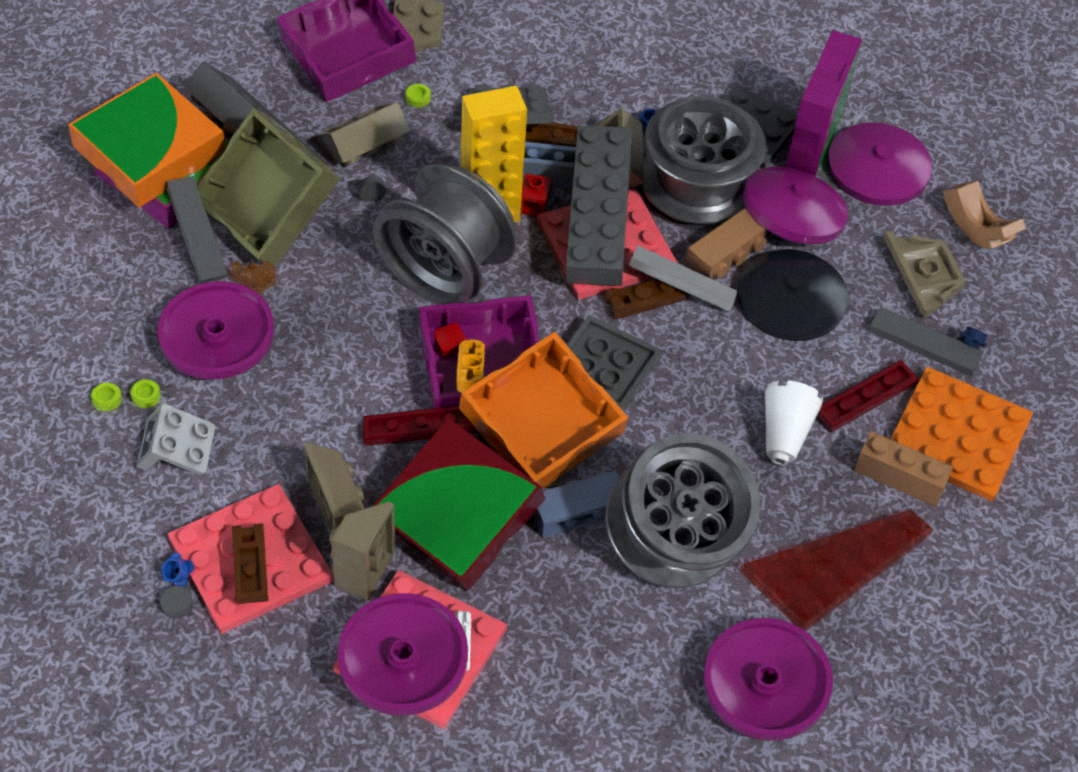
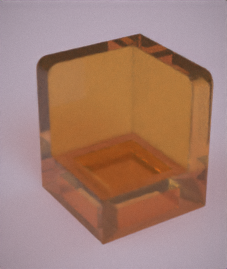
(254, 276)

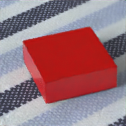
(448, 339)

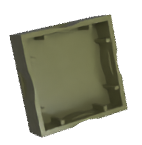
(265, 187)

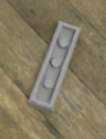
(683, 278)

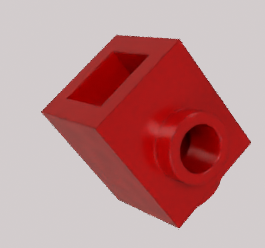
(535, 194)

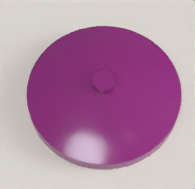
(879, 164)
(795, 205)
(216, 330)
(403, 654)
(768, 679)

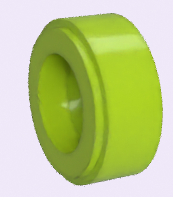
(418, 95)
(145, 393)
(106, 396)

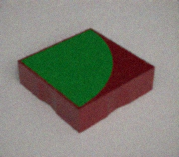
(460, 503)

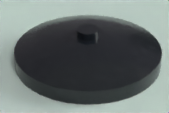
(792, 295)

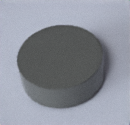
(371, 188)
(176, 602)

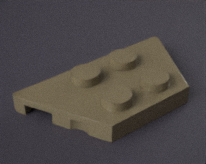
(422, 21)
(926, 269)

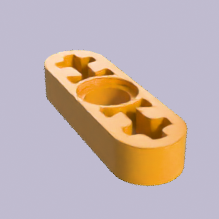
(470, 363)

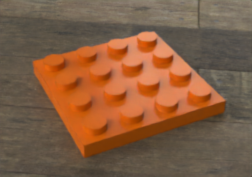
(963, 429)

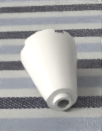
(788, 419)

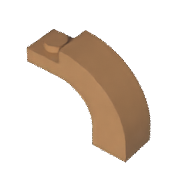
(975, 217)

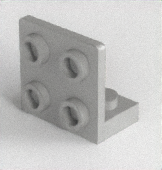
(176, 439)

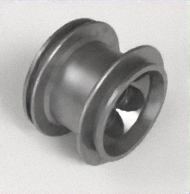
(700, 161)
(445, 234)
(693, 473)

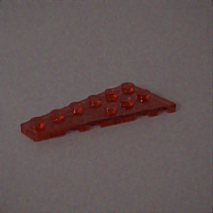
(826, 572)

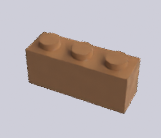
(726, 246)
(903, 468)

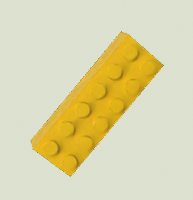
(495, 141)

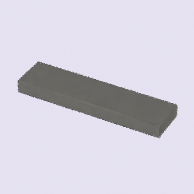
(196, 229)
(925, 341)

